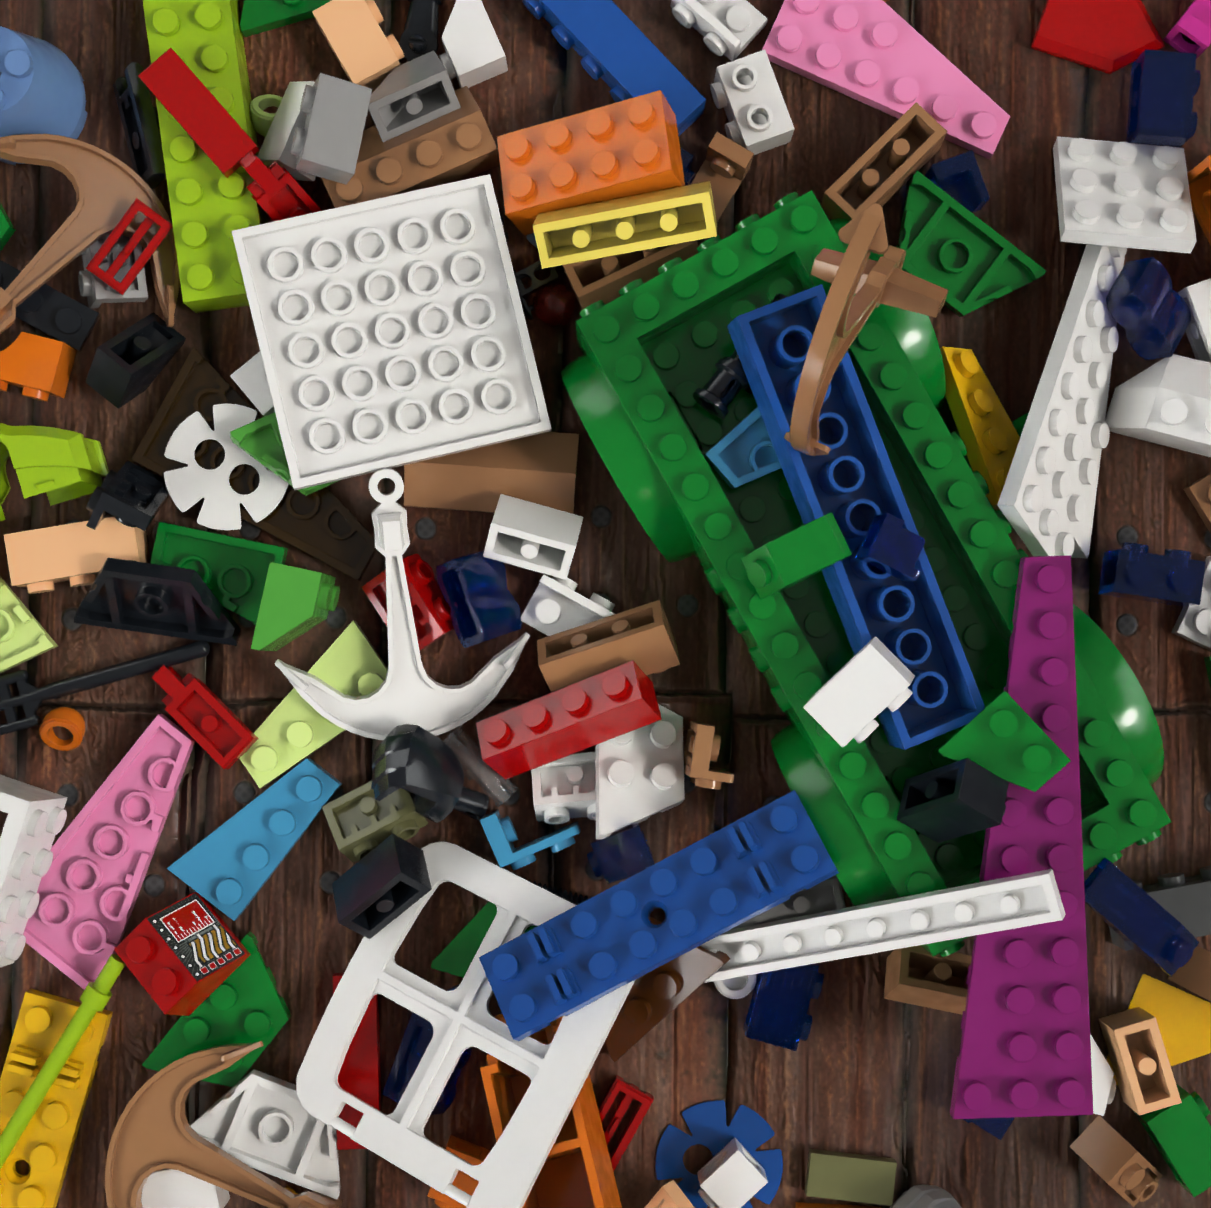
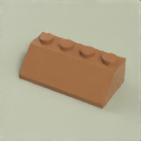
(424, 157)

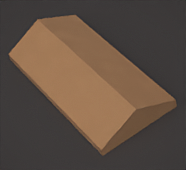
(527, 468)

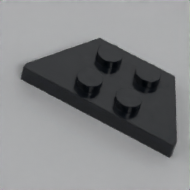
(156, 602)

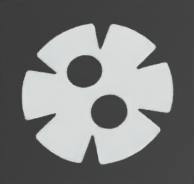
(193, 482)

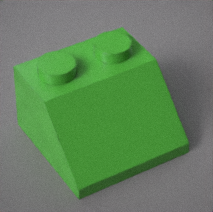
(292, 605)

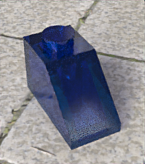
(621, 854)

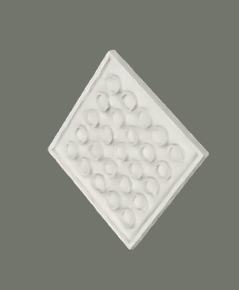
(391, 331)

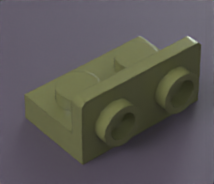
(363, 822)

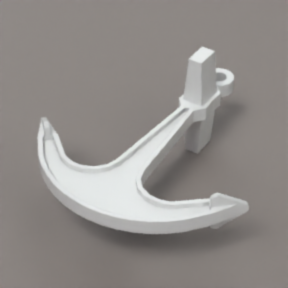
(408, 691)

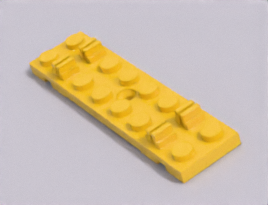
(55, 1125)

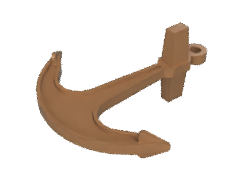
(103, 196)
(845, 315)
(157, 1137)

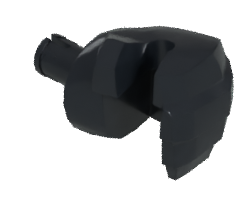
(429, 769)

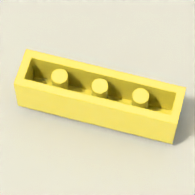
(625, 225)

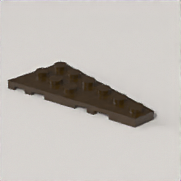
(310, 522)

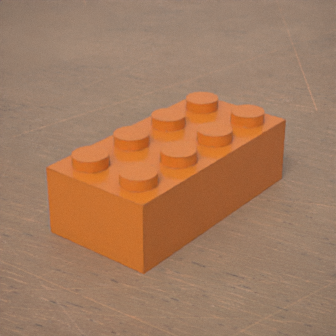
(590, 158)

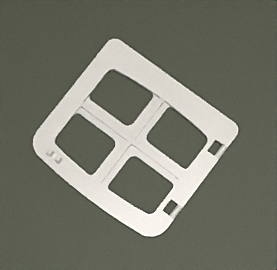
(459, 1022)

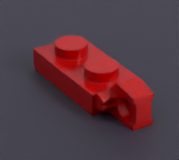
(276, 190)
(204, 716)

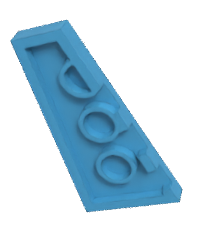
(249, 847)

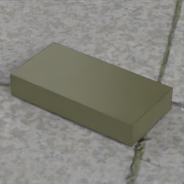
(850, 1177)

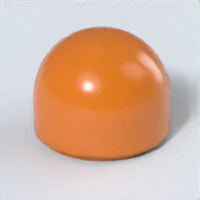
(67, 718)

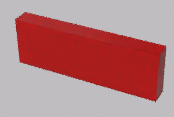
(198, 112)

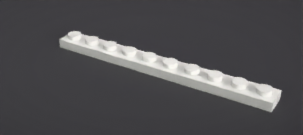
(890, 924)

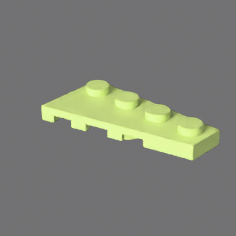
(295, 727)

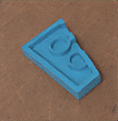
(744, 452)

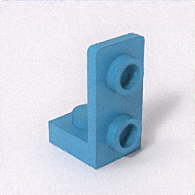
(502, 833)

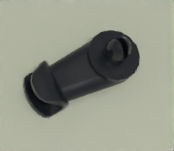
(421, 28)

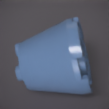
(38, 89)

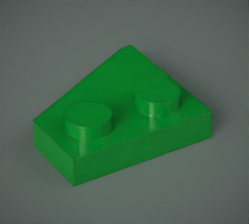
(1008, 745)

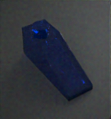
(1138, 918)

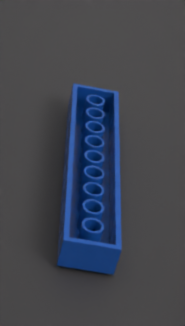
(855, 486)

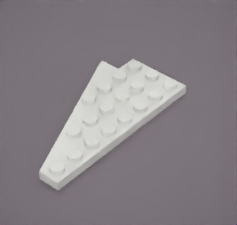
(1058, 456)

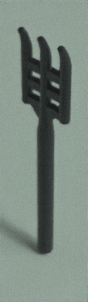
(32, 696)

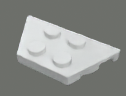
(639, 774)
(273, 1133)

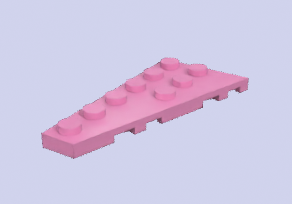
(884, 63)
(107, 855)

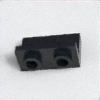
(129, 495)

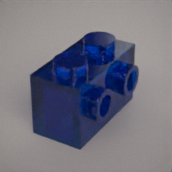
(1152, 577)

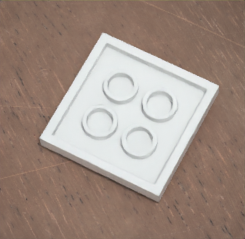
(1123, 195)

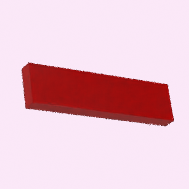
(360, 1069)

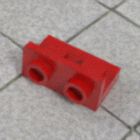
(428, 605)

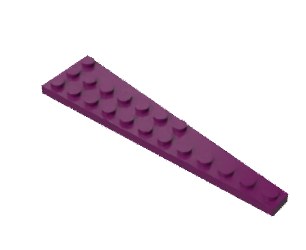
(1028, 986)

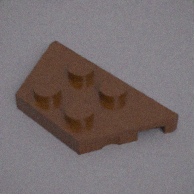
(658, 994)

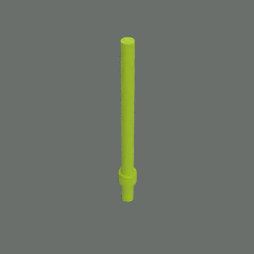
(93, 999)

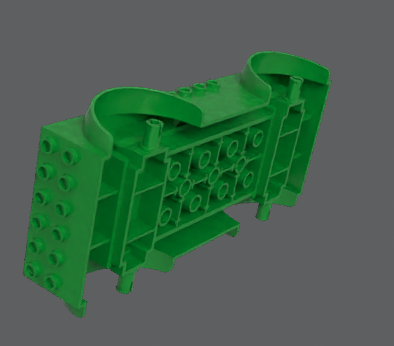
(640, 412)

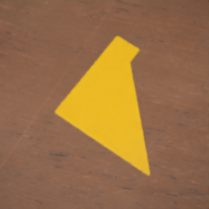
(1180, 1018)

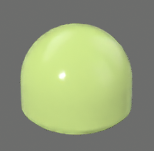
(261, 119)

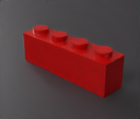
(568, 720)

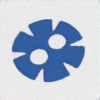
(709, 1129)

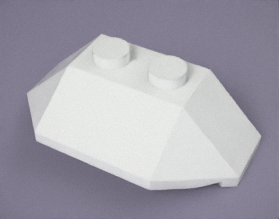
(1166, 405)

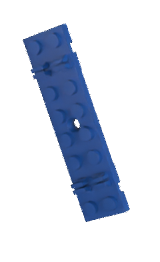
(611, 935)

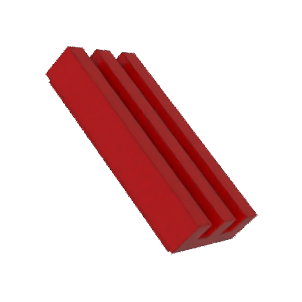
(108, 276)
(631, 1092)

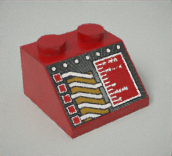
(182, 954)

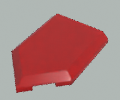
(1096, 32)

